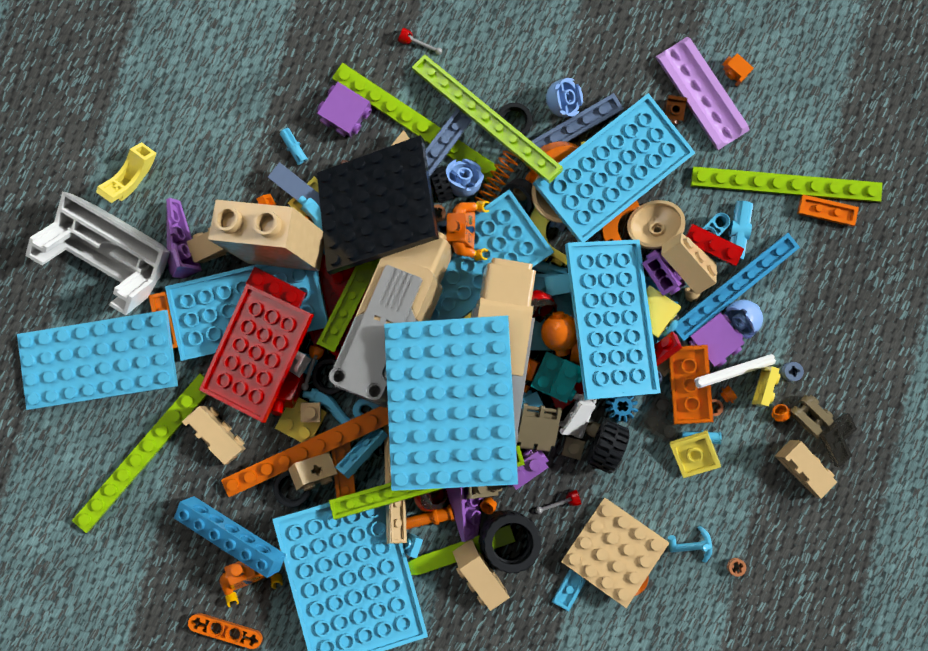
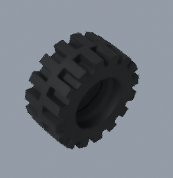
(441, 185)

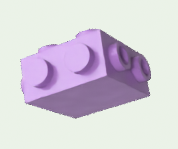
(344, 110)
(663, 273)
(720, 337)
(535, 463)

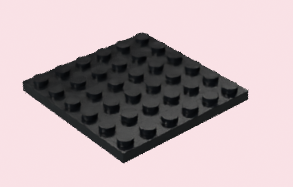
(376, 205)

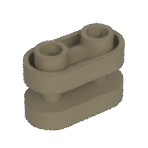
(810, 404)

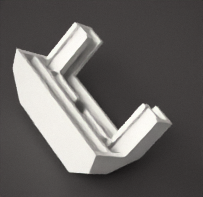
(104, 244)

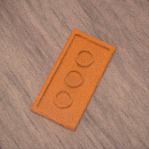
(688, 401)

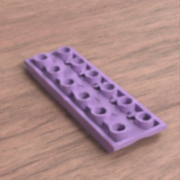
(703, 93)

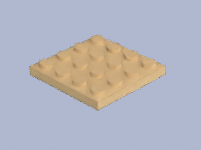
(615, 552)

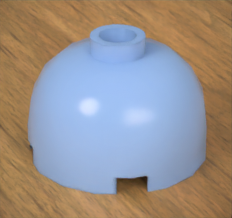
(564, 98)
(464, 177)
(745, 317)

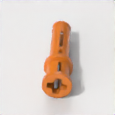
(435, 517)

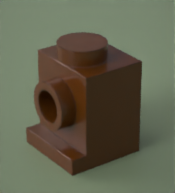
(678, 103)

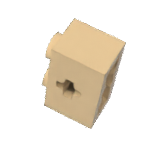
(320, 466)

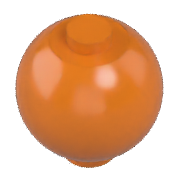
(559, 333)

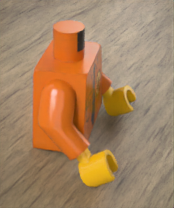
(461, 229)
(240, 575)

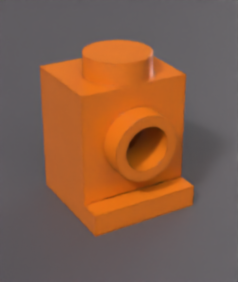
(737, 68)

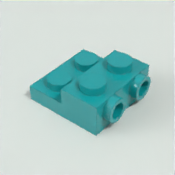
(557, 377)

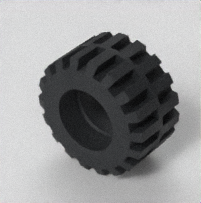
(608, 446)

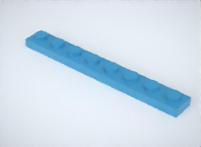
(735, 286)

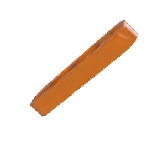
(224, 635)

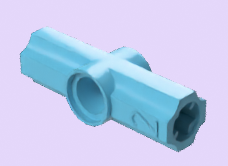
(740, 225)

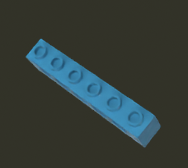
(230, 536)

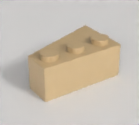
(202, 249)
(690, 263)
(215, 433)
(806, 468)
(479, 576)

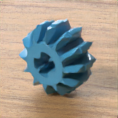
(621, 413)

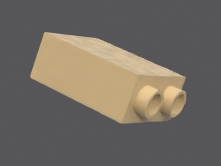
(267, 235)

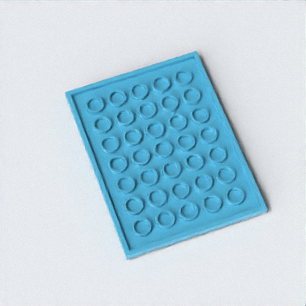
(450, 403)
(349, 581)

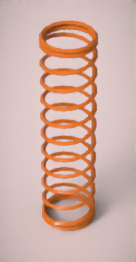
(502, 182)

